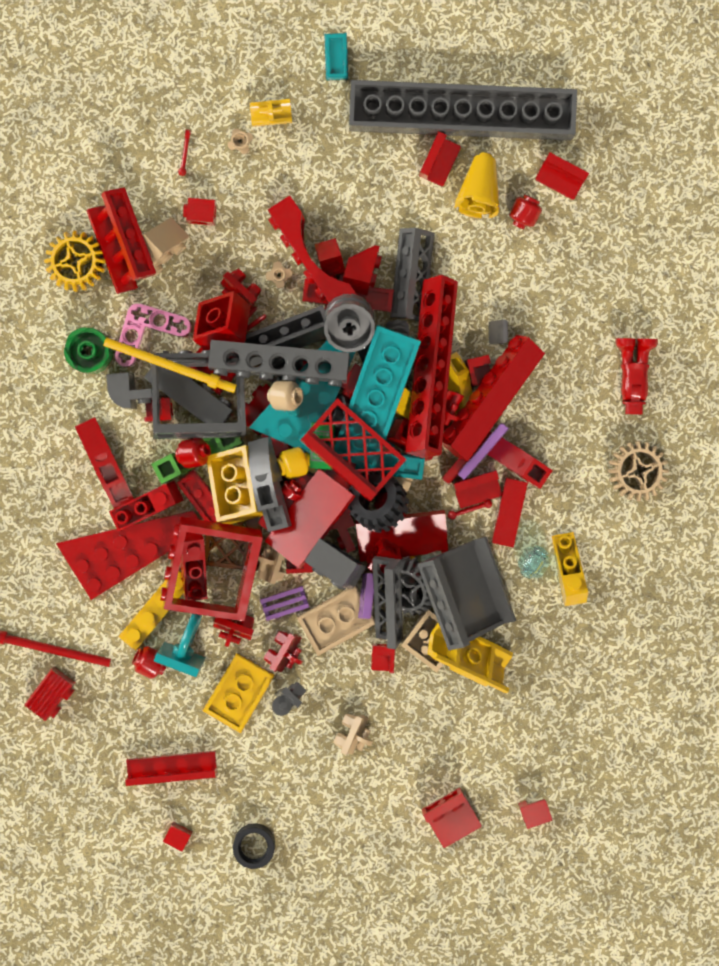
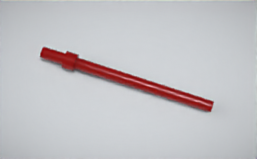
(52, 649)

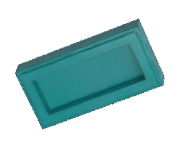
(336, 56)

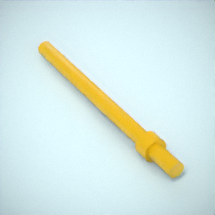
(212, 380)

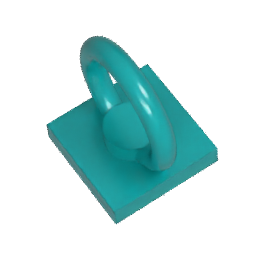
(180, 655)

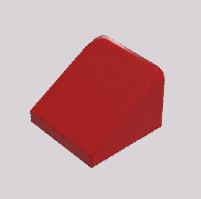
(177, 836)

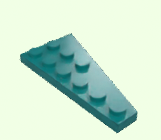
(293, 425)

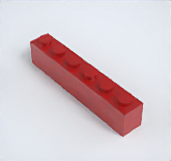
(492, 397)

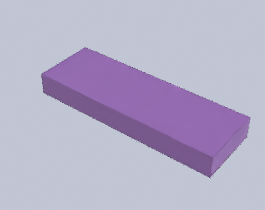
(483, 451)

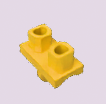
(271, 112)

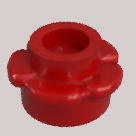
(292, 489)

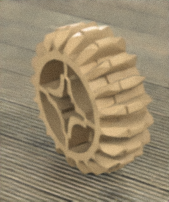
(634, 461)

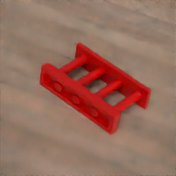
(121, 240)

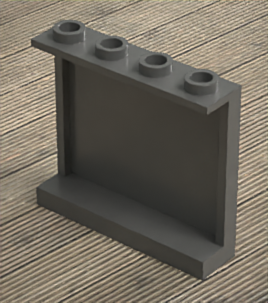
(466, 592)

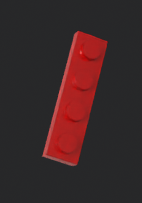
(378, 298)

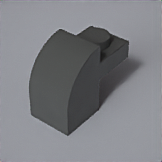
(123, 392)

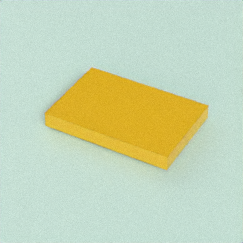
(238, 692)

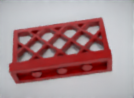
(336, 461)

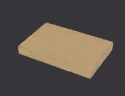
(334, 621)

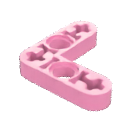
(140, 325)

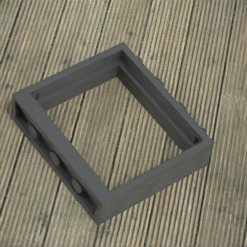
(197, 430)

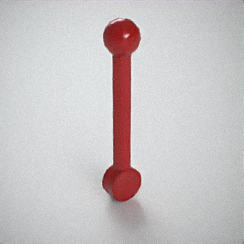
(182, 171)
(452, 515)

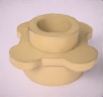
(236, 136)
(285, 274)

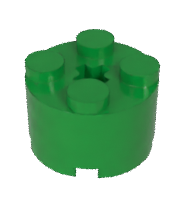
(76, 348)

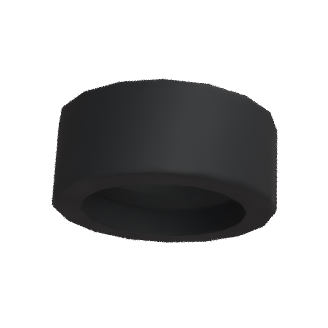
(244, 860)

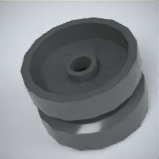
(349, 323)

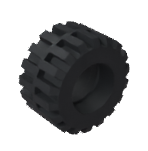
(389, 513)

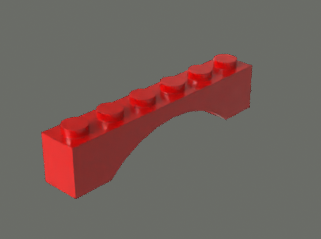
(291, 223)

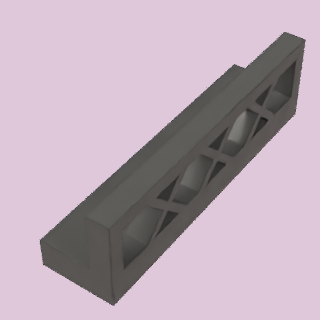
(408, 272)
(391, 597)

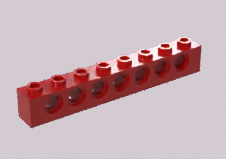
(432, 367)

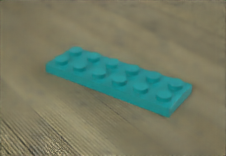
(378, 391)

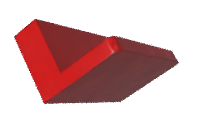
(439, 160)
(561, 176)
(477, 489)

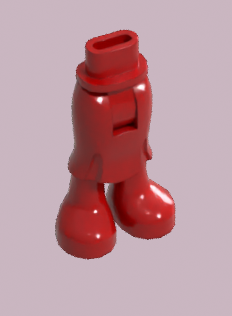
(635, 374)

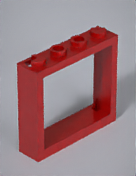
(250, 535)

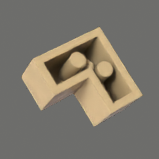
(164, 242)
(418, 637)

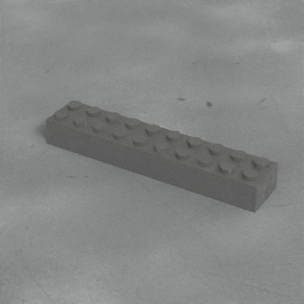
(463, 110)

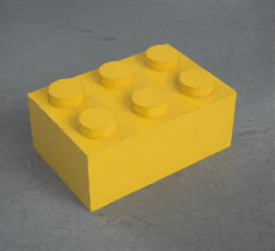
(232, 486)

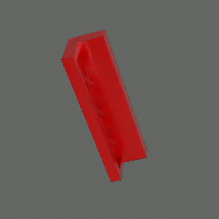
(171, 768)

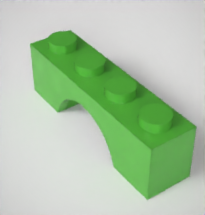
(169, 468)

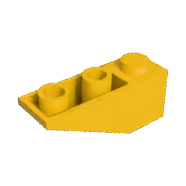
(459, 379)
(569, 569)

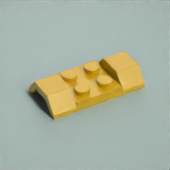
(479, 661)

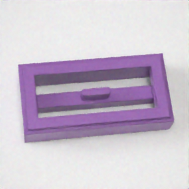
(366, 596)
(266, 609)

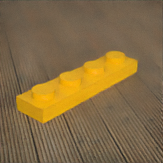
(149, 616)

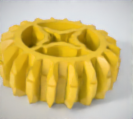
(66, 263)

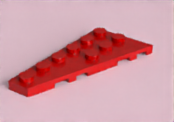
(112, 555)

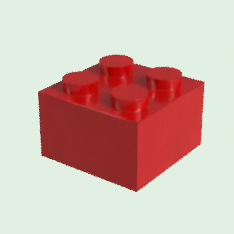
(221, 320)

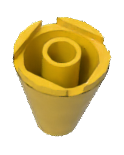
(480, 188)

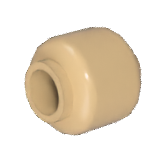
(285, 395)

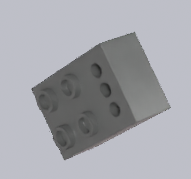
(335, 564)

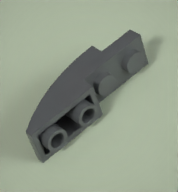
(266, 485)

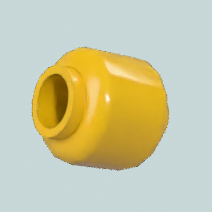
(293, 463)

